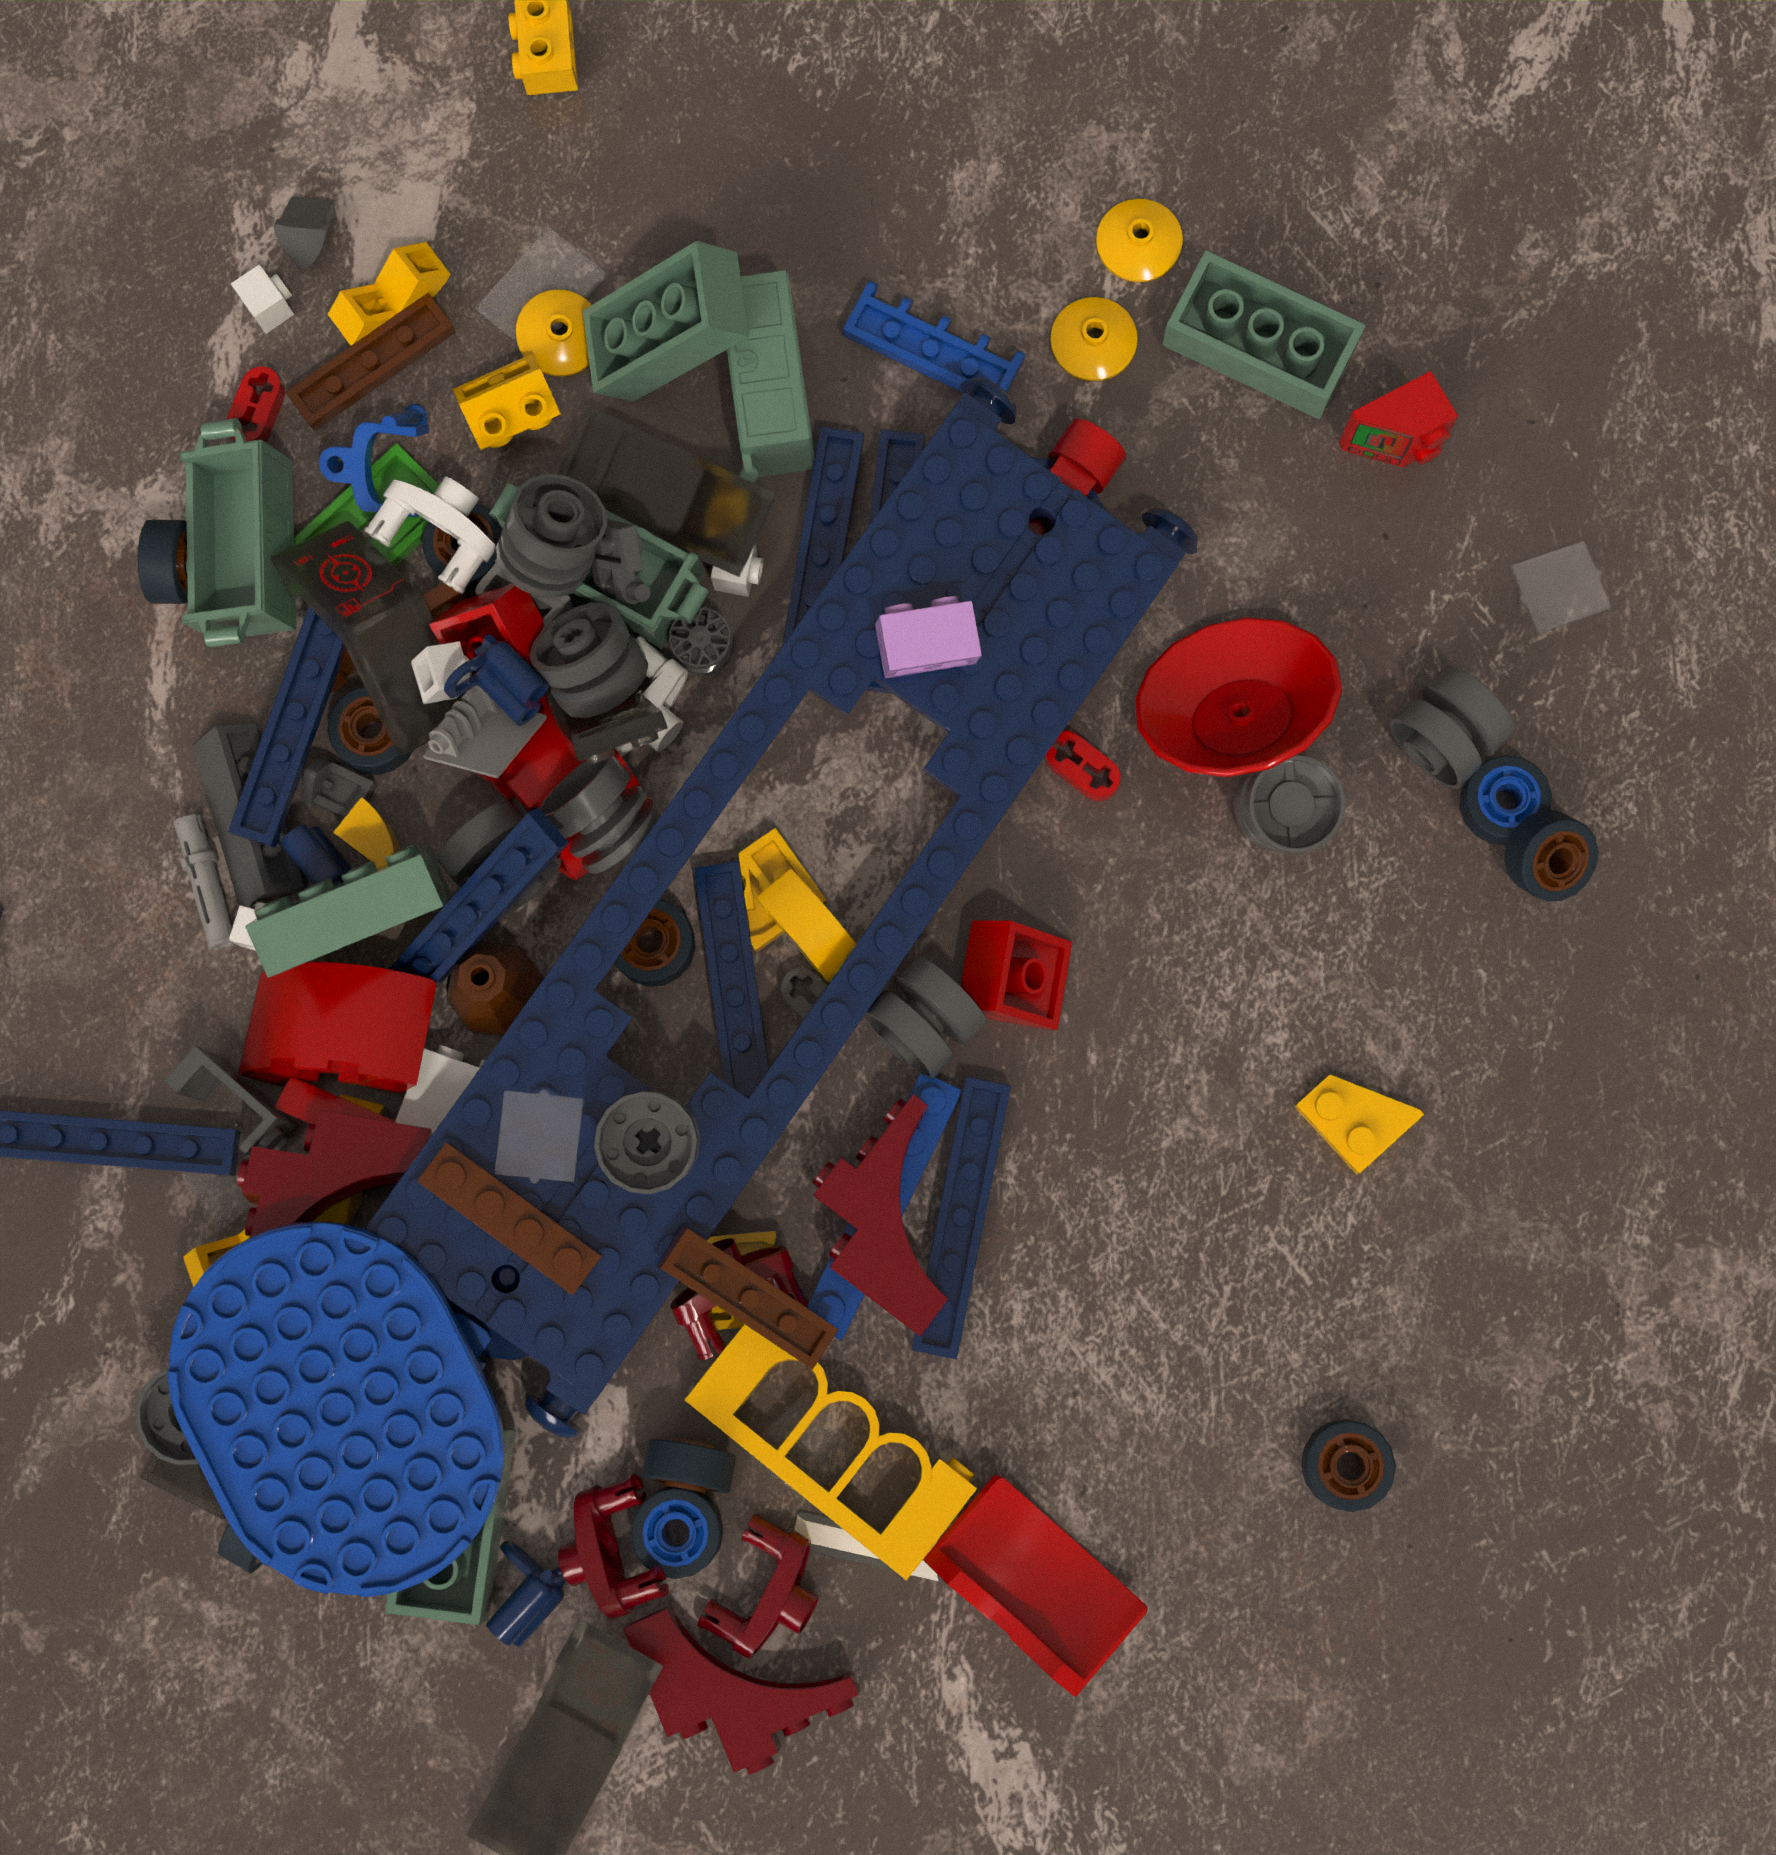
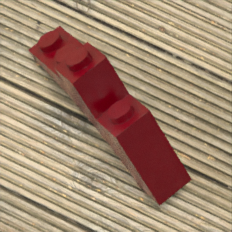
(343, 1160)
(868, 1198)
(741, 1706)

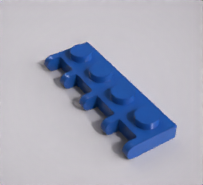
(924, 346)

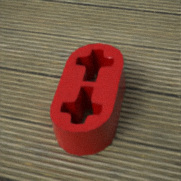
(268, 405)
(1089, 758)

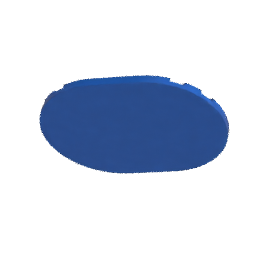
(336, 1409)

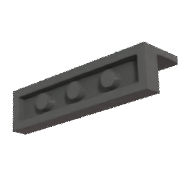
(254, 868)

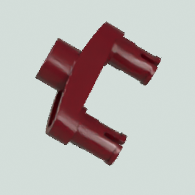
(693, 1310)
(596, 1555)
(783, 1599)

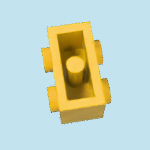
(545, 46)
(507, 402)

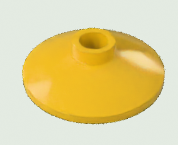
(1135, 257)
(554, 353)
(1093, 357)

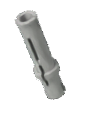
(207, 891)

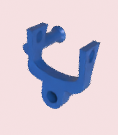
(357, 458)

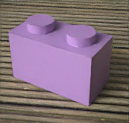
(927, 637)

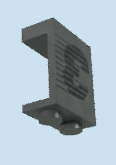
(202, 1073)

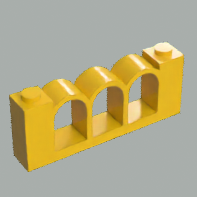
(919, 1521)

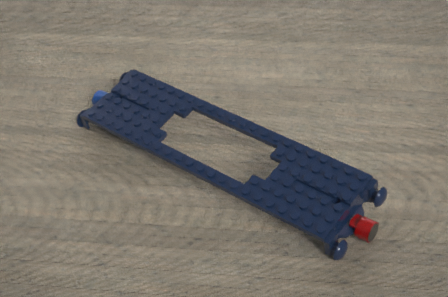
(1052, 605)

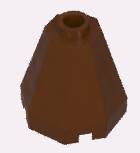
(492, 987)

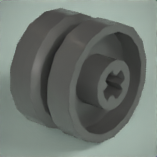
(589, 660)

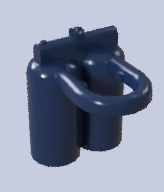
(503, 678)
(315, 854)
(530, 1601)

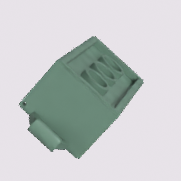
(770, 382)
(237, 520)
(667, 571)

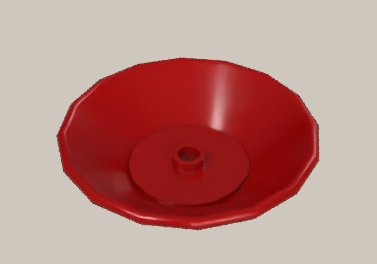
(1238, 697)

